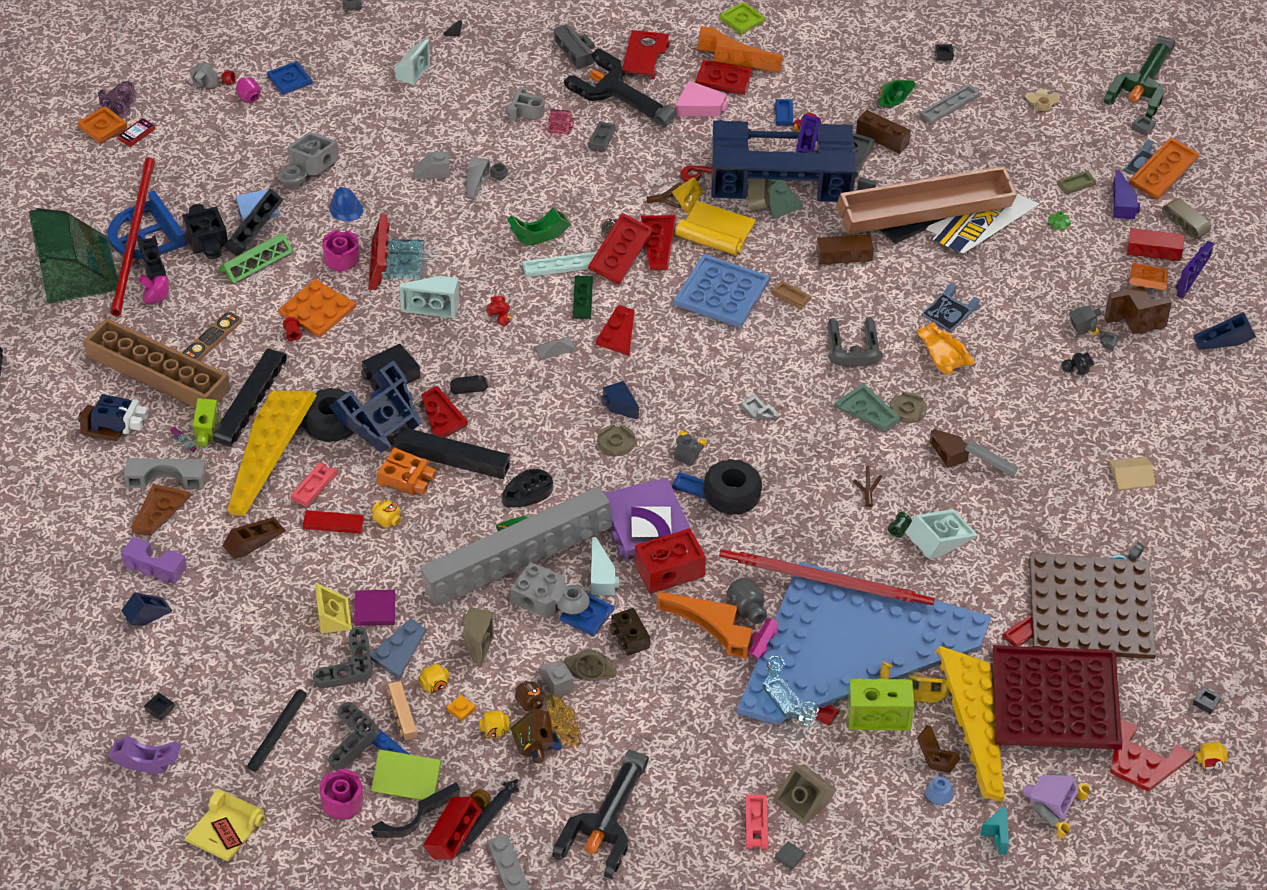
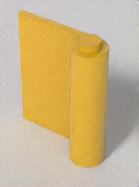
(715, 228)

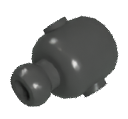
(748, 599)

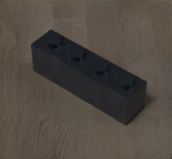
(253, 222)

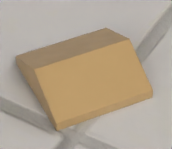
(1132, 473)

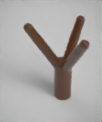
(658, 198)
(868, 490)

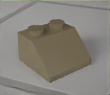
(477, 633)
(804, 793)

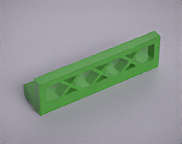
(251, 253)

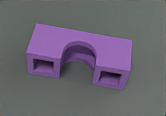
(167, 567)

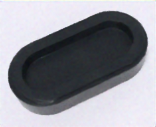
(468, 384)

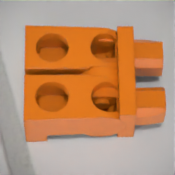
(405, 472)

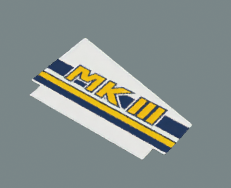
(971, 229)

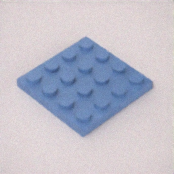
(722, 290)

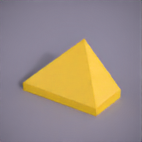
(688, 194)

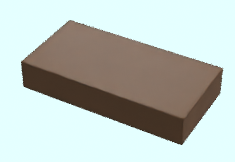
(791, 294)

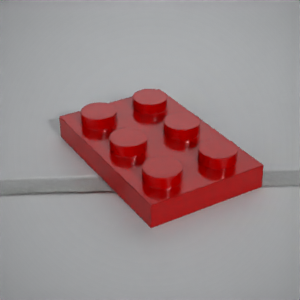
(724, 77)

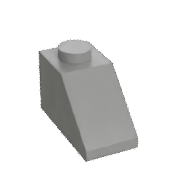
(433, 166)
(557, 678)

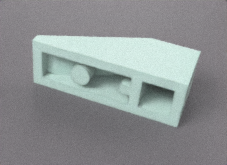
(602, 571)

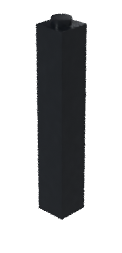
(453, 452)

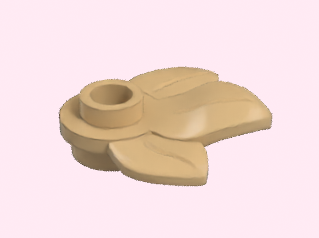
(1042, 99)

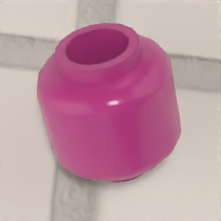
(248, 89)

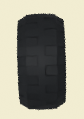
(319, 423)
(730, 499)

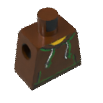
(533, 734)

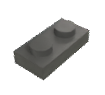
(602, 136)

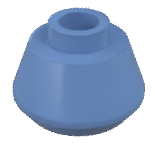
(939, 791)

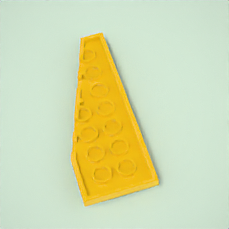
(266, 443)

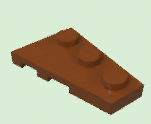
(157, 508)

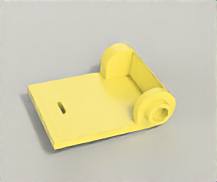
(242, 816)

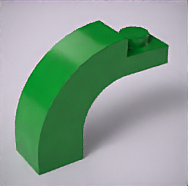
(542, 230)

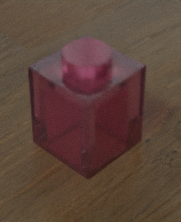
(560, 121)

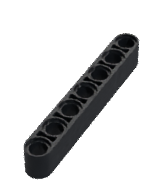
(249, 396)

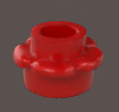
(228, 77)

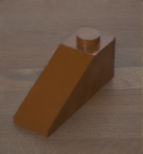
(250, 537)

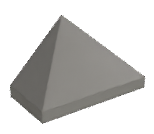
(555, 348)

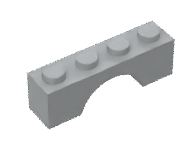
(142, 471)

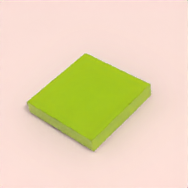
(742, 18)

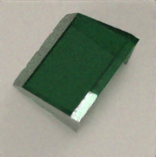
(72, 256)

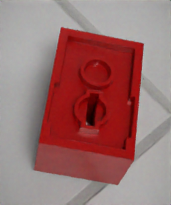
(670, 560)

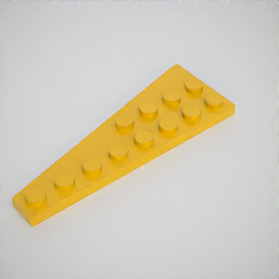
(973, 704)

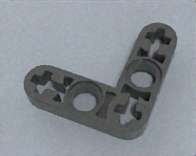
(353, 668)
(359, 735)

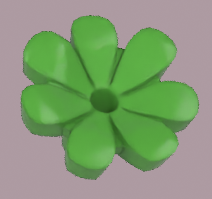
(1059, 220)

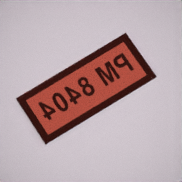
(226, 833)

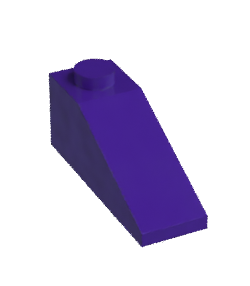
(807, 134)
(1124, 198)

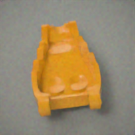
(944, 350)

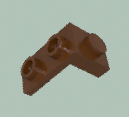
(103, 432)
(935, 757)

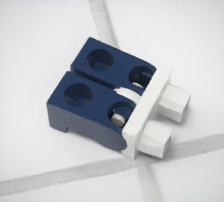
(118, 414)

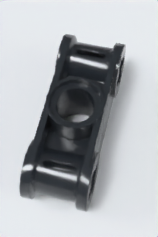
(149, 250)

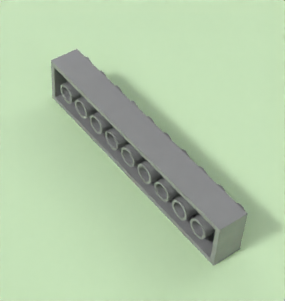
(516, 546)

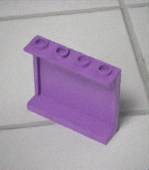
(649, 494)

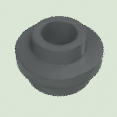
(498, 171)

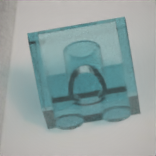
(405, 259)

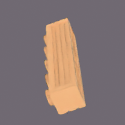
(401, 711)

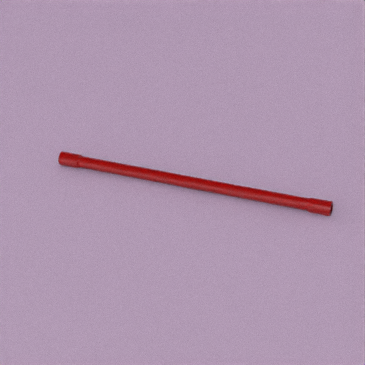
(117, 303)

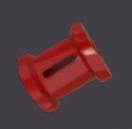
(292, 331)

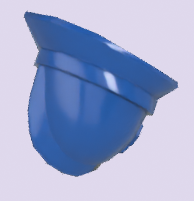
(345, 205)

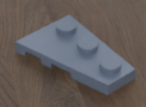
(398, 649)

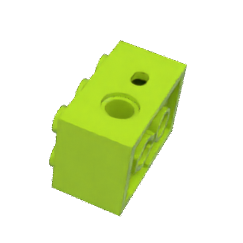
(880, 704)

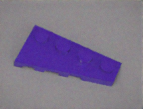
(1193, 269)

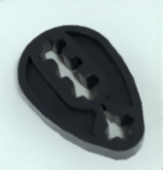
(527, 497)

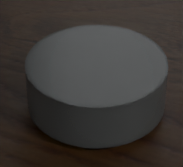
(1136, 551)

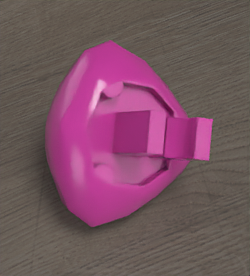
(155, 290)

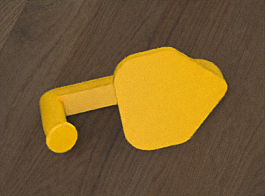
(924, 692)

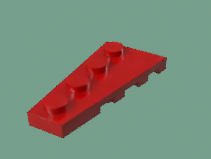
(661, 240)

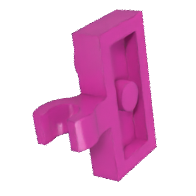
(762, 637)

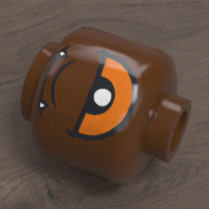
(529, 695)

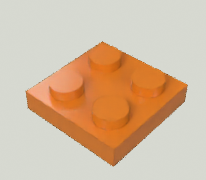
(102, 124)

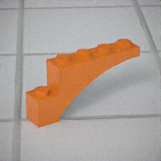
(736, 53)
(712, 616)

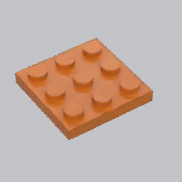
(317, 308)

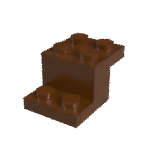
(1138, 310)

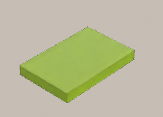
(405, 775)

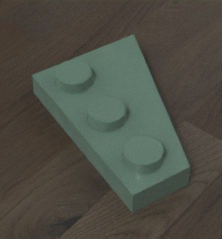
(782, 199)
(868, 407)

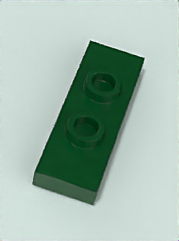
(582, 297)

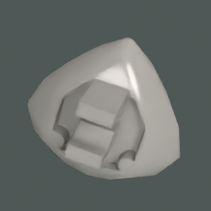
(204, 76)

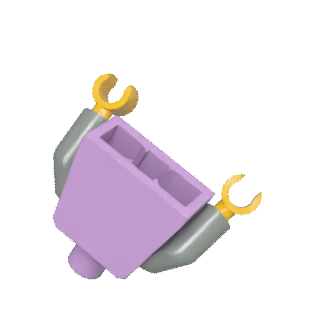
(1053, 798)

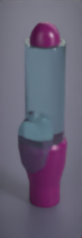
(183, 439)

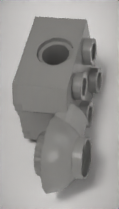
(308, 157)
(543, 590)

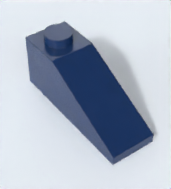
(1227, 333)

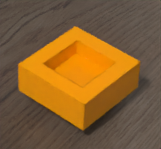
(461, 708)

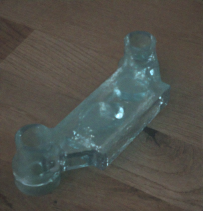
(783, 695)

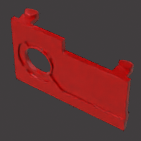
(642, 58)

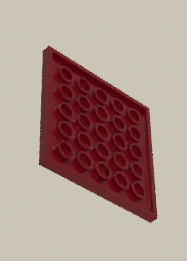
(1056, 697)

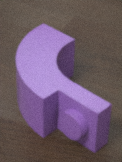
(142, 757)

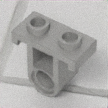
(526, 106)

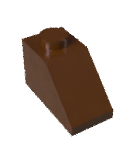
(949, 447)

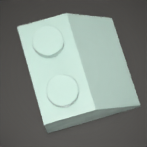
(413, 63)

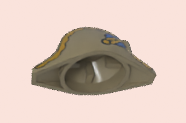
(591, 665)

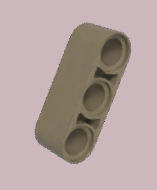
(758, 194)
(1187, 218)

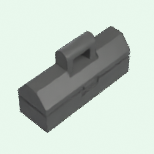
(573, 46)

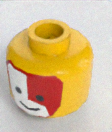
(1212, 755)

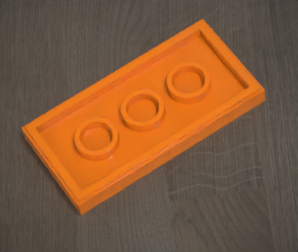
(1164, 168)
(1148, 276)

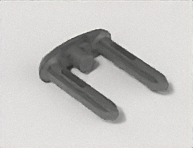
(855, 357)

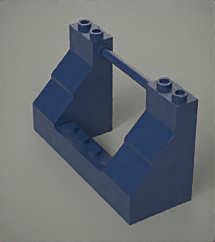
(734, 164)

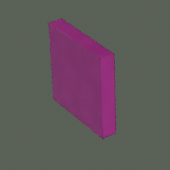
(374, 607)

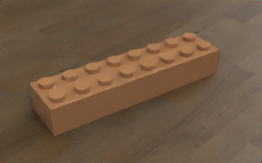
(155, 364)

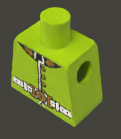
(205, 426)

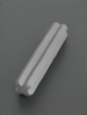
(991, 458)

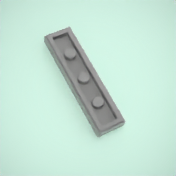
(949, 104)

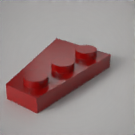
(618, 331)
(442, 413)

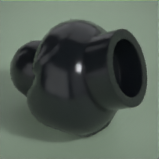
(1080, 361)

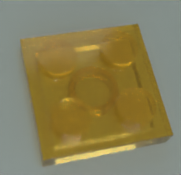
(563, 719)

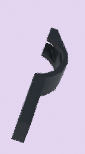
(424, 806)

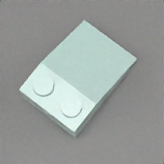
(431, 296)
(939, 532)

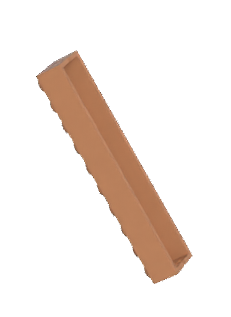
(926, 200)

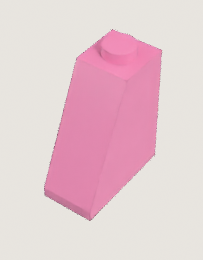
(700, 101)

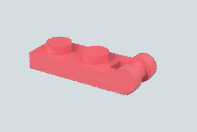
(313, 484)
(756, 821)

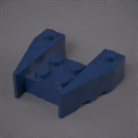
(383, 412)

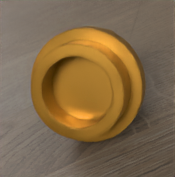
(481, 798)

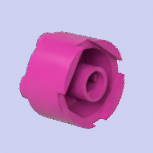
(340, 250)
(341, 794)

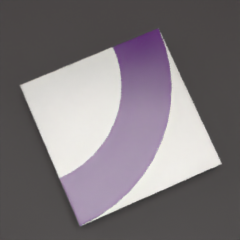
(650, 522)

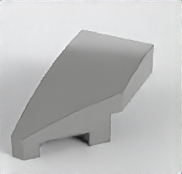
(757, 409)

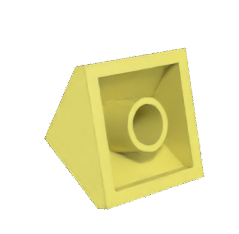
(332, 610)

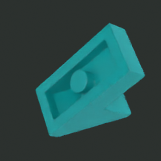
(998, 827)

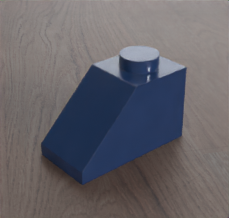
(620, 400)
(144, 609)

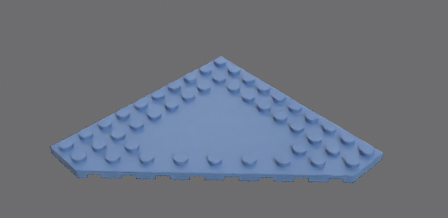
(845, 635)

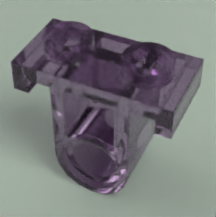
(119, 98)

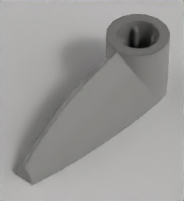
(476, 175)

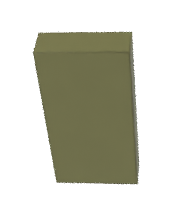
(1076, 182)

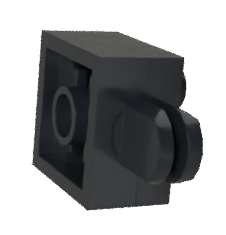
(205, 230)

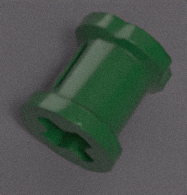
(899, 524)

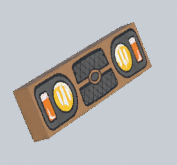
(213, 335)

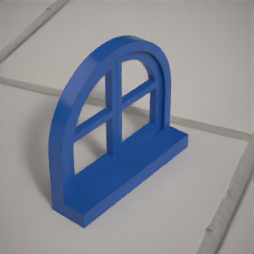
(164, 221)

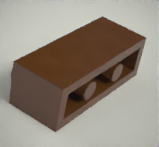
(883, 131)
(844, 249)

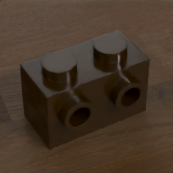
(630, 631)

